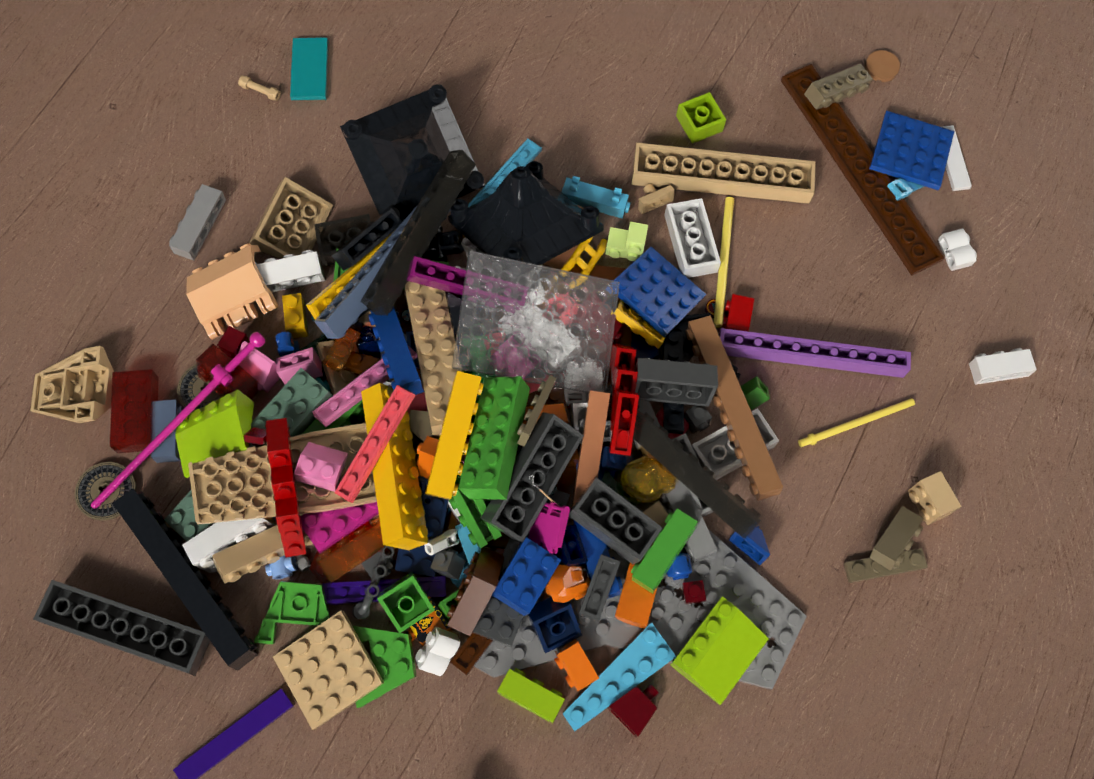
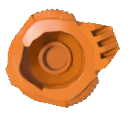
(568, 583)

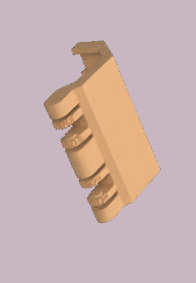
(228, 291)

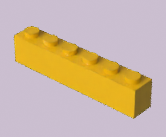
(453, 435)

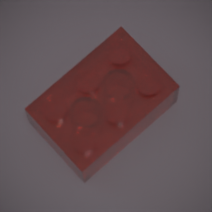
(242, 380)

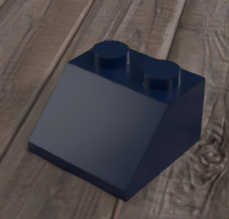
(554, 623)

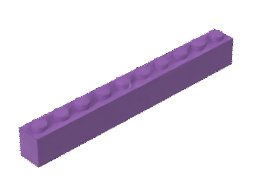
(815, 353)

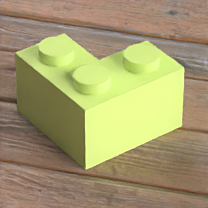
(628, 242)

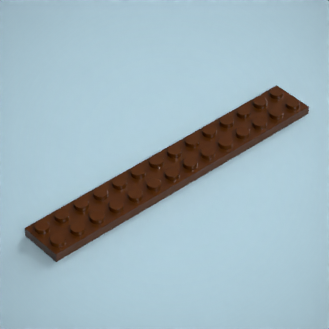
(854, 159)

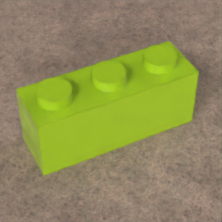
(531, 695)

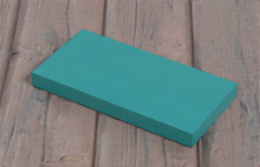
(309, 69)

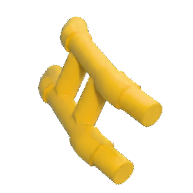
(595, 256)

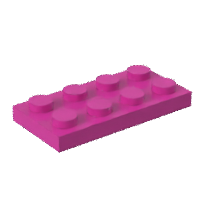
(331, 526)

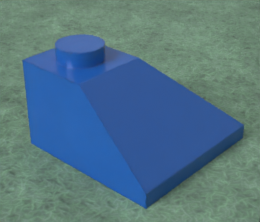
(754, 546)

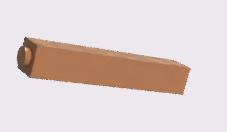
(591, 442)

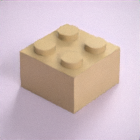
(934, 498)

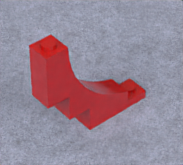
(623, 399)

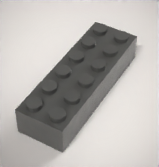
(546, 458)

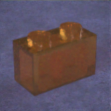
(340, 350)

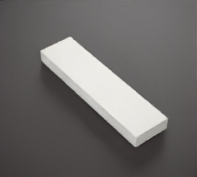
(956, 166)

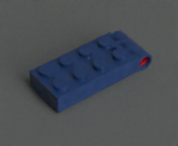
(435, 519)

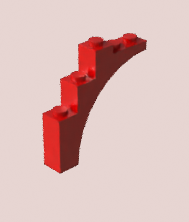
(284, 487)

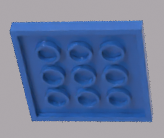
(912, 150)
(658, 291)

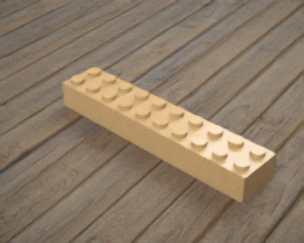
(724, 173)
(434, 348)

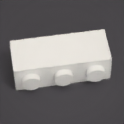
(1002, 366)

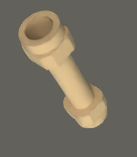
(247, 83)

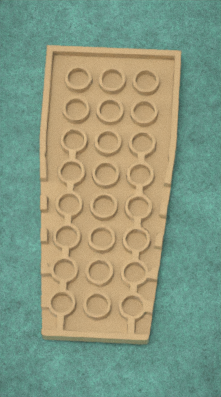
(241, 484)

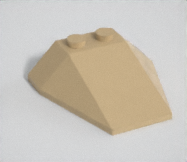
(75, 387)

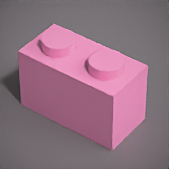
(305, 359)

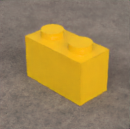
(295, 315)

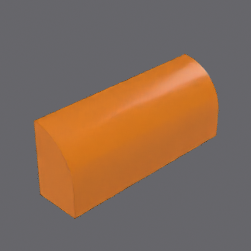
(634, 602)

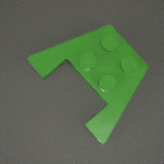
(295, 605)
(391, 656)

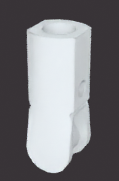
(441, 542)

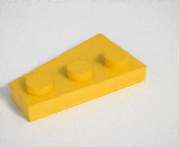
(637, 325)

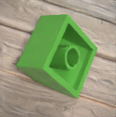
(405, 602)

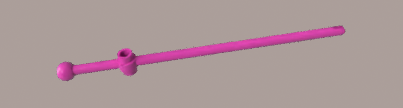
(221, 375)

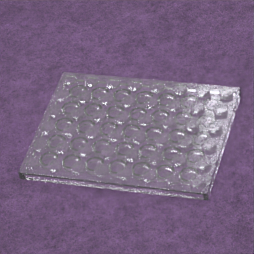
(535, 323)

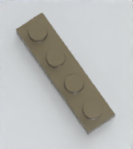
(532, 415)
(869, 569)

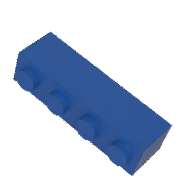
(594, 548)

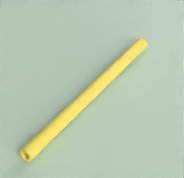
(724, 258)

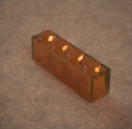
(351, 551)

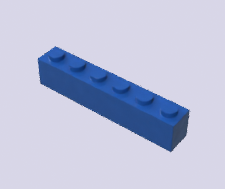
(396, 352)

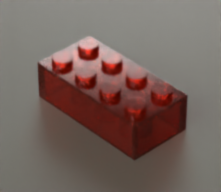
(132, 409)

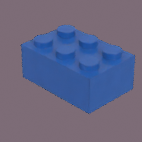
(525, 576)

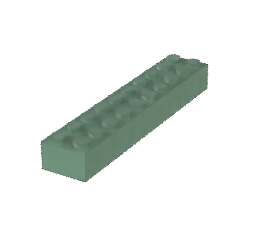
(294, 402)

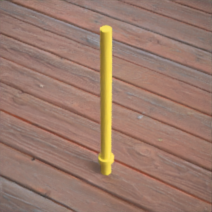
(813, 438)

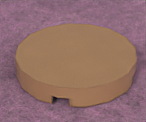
(882, 65)

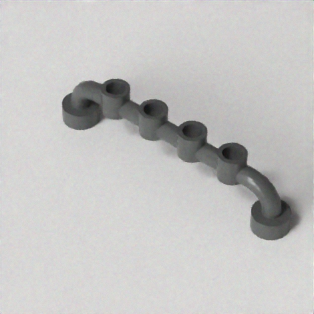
(362, 610)

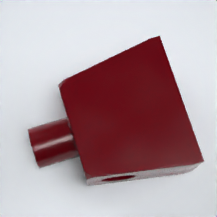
(635, 709)

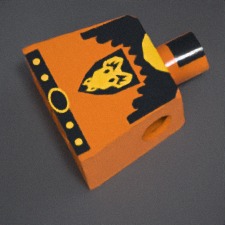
(427, 624)

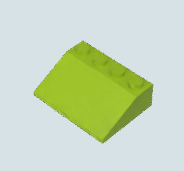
(215, 429)
(720, 650)

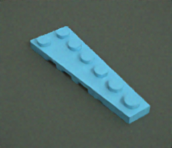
(629, 669)

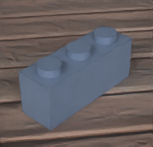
(162, 414)

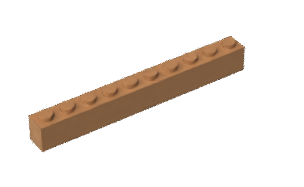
(735, 411)

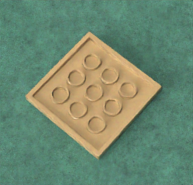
(328, 670)

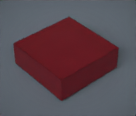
(256, 436)

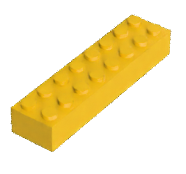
(396, 478)

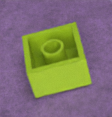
(700, 117)

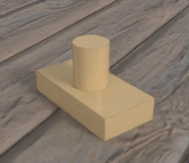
(655, 198)

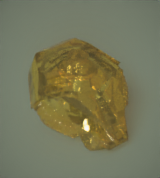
(646, 479)

